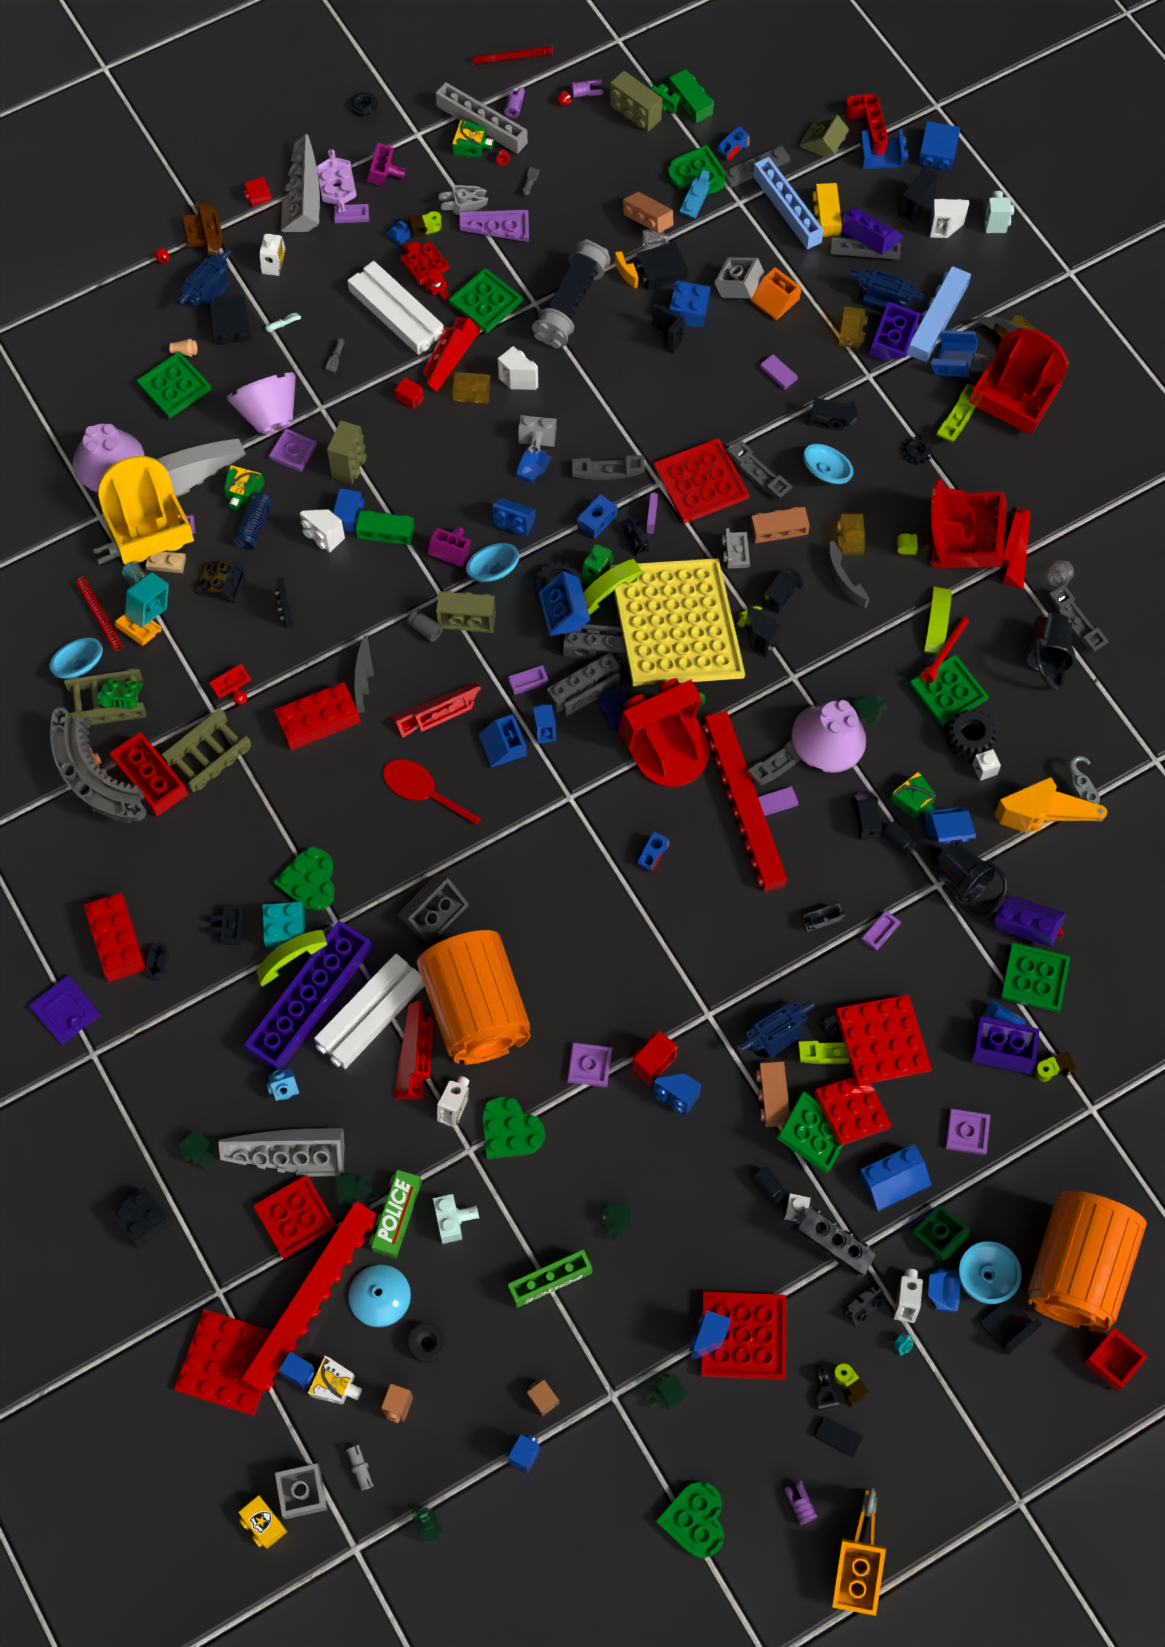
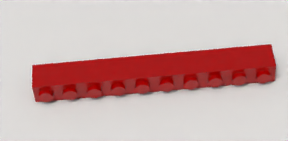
(745, 801)
(308, 1297)

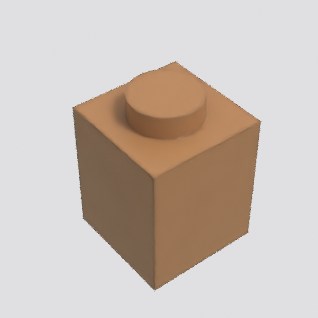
(542, 1397)

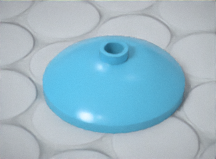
(827, 464)
(492, 562)
(76, 658)
(999, 1263)
(382, 1309)

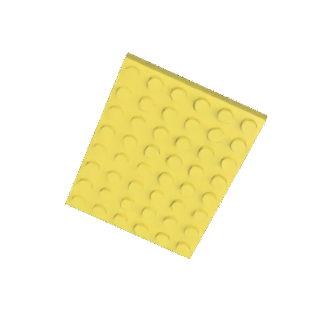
(678, 624)

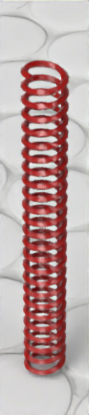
(508, 54)
(96, 614)

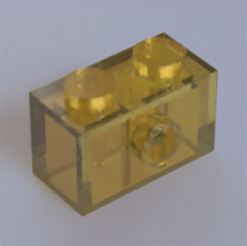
(851, 328)
(471, 387)
(851, 534)

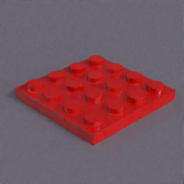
(701, 480)
(883, 1040)
(754, 1338)
(219, 1359)

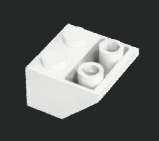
(947, 217)
(517, 370)
(323, 528)

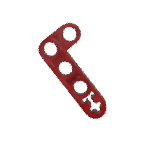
(868, 108)

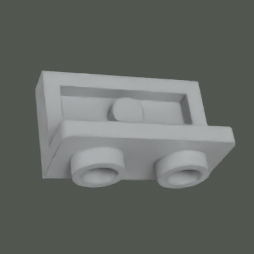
(736, 549)

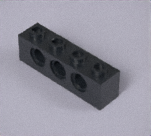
(806, 1228)

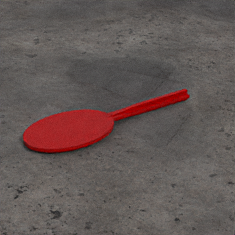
(417, 784)

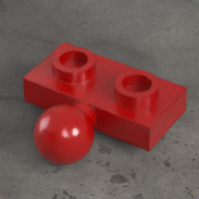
(231, 682)

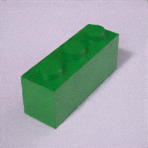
(691, 95)
(385, 527)

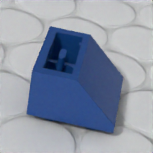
(513, 516)
(503, 741)
(949, 825)
(678, 1091)
(712, 1332)

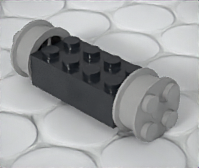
(586, 266)

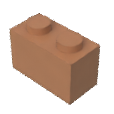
(397, 1403)

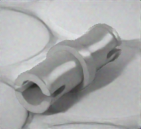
(360, 1468)

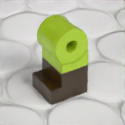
(424, 224)
(915, 544)
(1054, 1066)
(846, 1376)

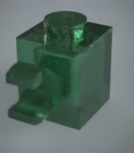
(868, 709)
(196, 1148)
(349, 1189)
(617, 1218)
(669, 1391)
(428, 1524)

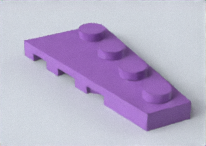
(503, 224)

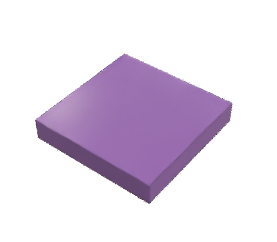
(293, 450)
(589, 1065)
(967, 1131)

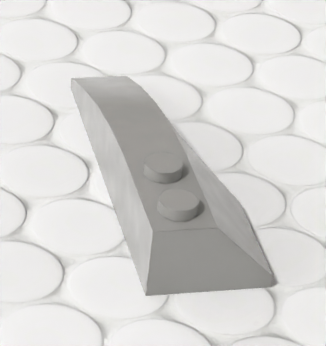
(302, 201)
(197, 463)
(296, 1151)

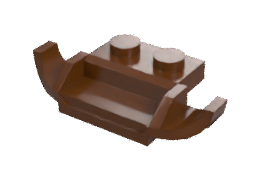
(203, 229)

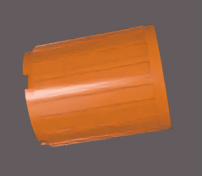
(474, 996)
(1086, 1260)

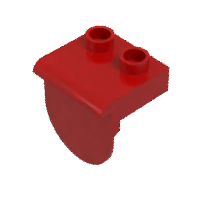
(1021, 379)
(967, 527)
(666, 734)

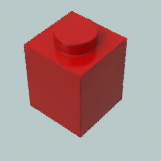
(257, 191)
(409, 393)

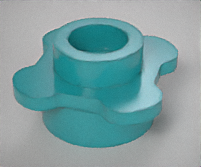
(904, 1344)

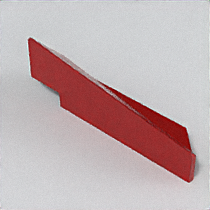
(449, 351)
(1016, 549)
(435, 710)
(415, 1054)

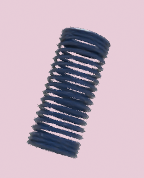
(258, 505)

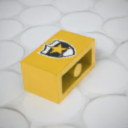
(262, 1522)

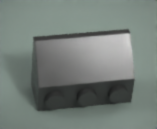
(433, 909)

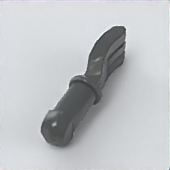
(531, 177)
(333, 361)

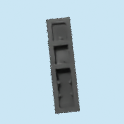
(362, 671)

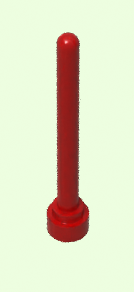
(930, 673)

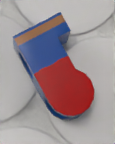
(734, 143)
(653, 851)

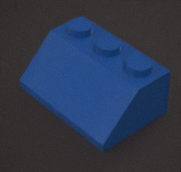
(564, 604)
(895, 1177)

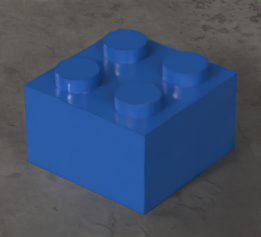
(690, 302)

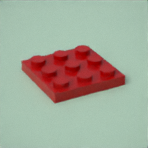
(852, 1110)
(295, 1216)

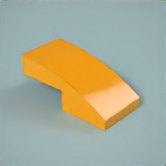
(628, 271)

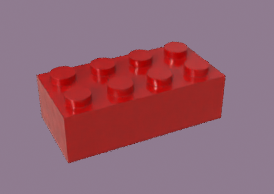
(317, 716)
(149, 771)
(115, 937)

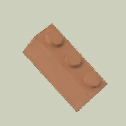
(648, 212)
(779, 524)
(773, 1093)

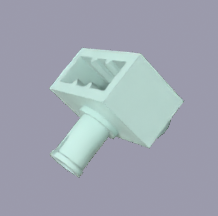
(998, 213)
(450, 1217)

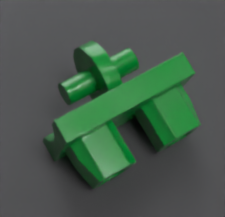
(668, 102)

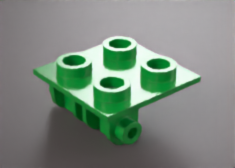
(117, 690)

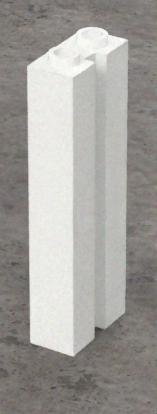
(396, 307)
(369, 1012)

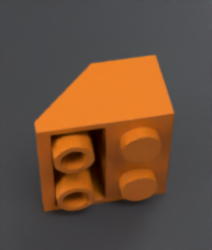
(776, 294)

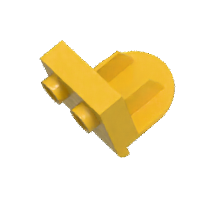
(142, 509)

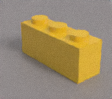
(827, 208)

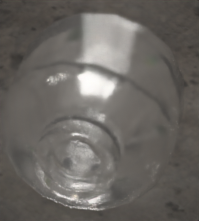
(1060, 573)

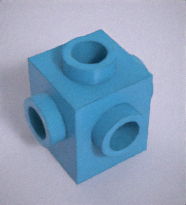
(282, 1084)

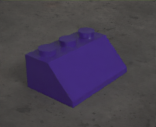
(869, 231)
(894, 332)
(1029, 920)
(1005, 1045)

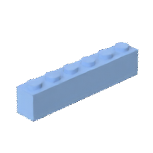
(788, 203)
(939, 313)

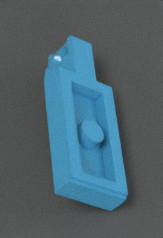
(696, 195)

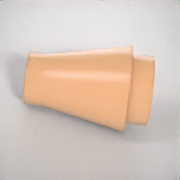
(185, 347)

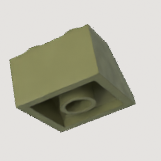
(825, 136)

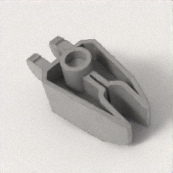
(464, 199)

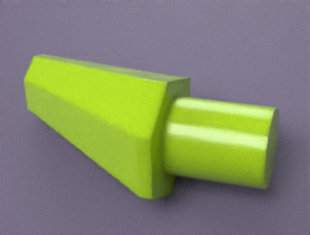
(742, 621)

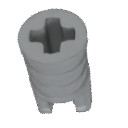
(113, 552)

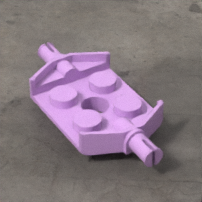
(336, 171)

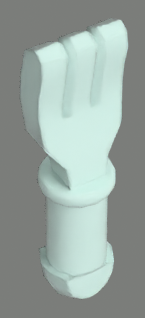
(280, 323)

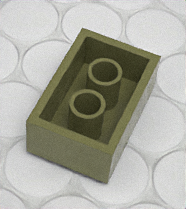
(635, 101)
(346, 452)
(466, 611)

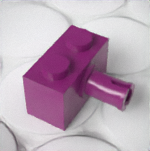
(382, 166)
(450, 546)

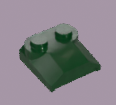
(941, 1233)

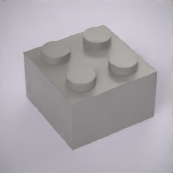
(739, 277)
(301, 1491)

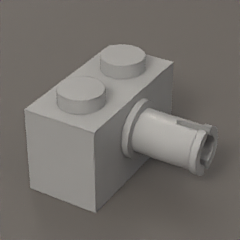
(537, 432)

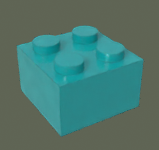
(146, 600)
(282, 923)

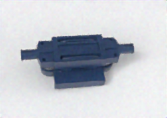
(206, 281)
(884, 287)
(776, 1029)

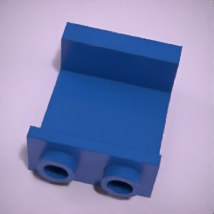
(939, 145)
(892, 158)
(956, 353)

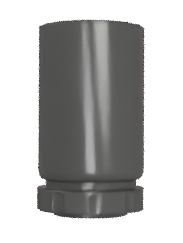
(425, 625)

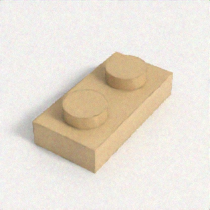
(166, 562)

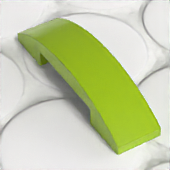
(958, 417)
(609, 582)
(938, 620)
(288, 951)
(822, 1053)

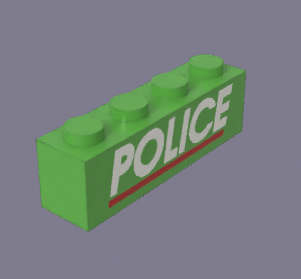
(396, 1214)
(550, 1278)

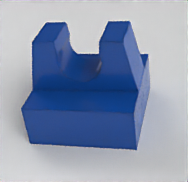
(399, 233)

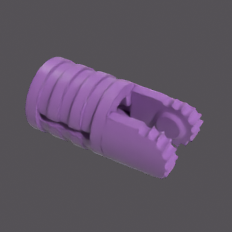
(583, 88)
(514, 103)
(802, 1507)

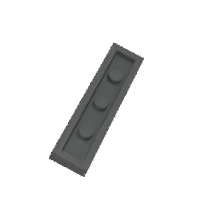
(744, 171)
(852, 247)

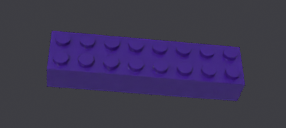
(308, 997)

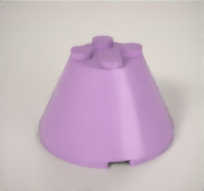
(267, 402)
(99, 450)
(829, 736)

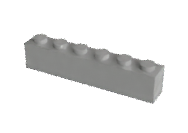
(469, 109)

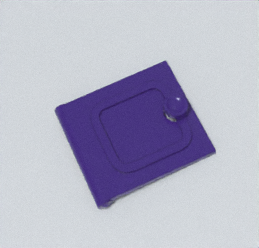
(64, 1009)

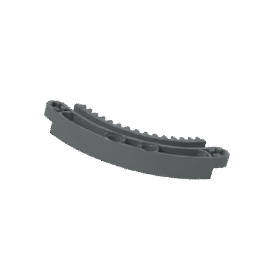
(72, 753)

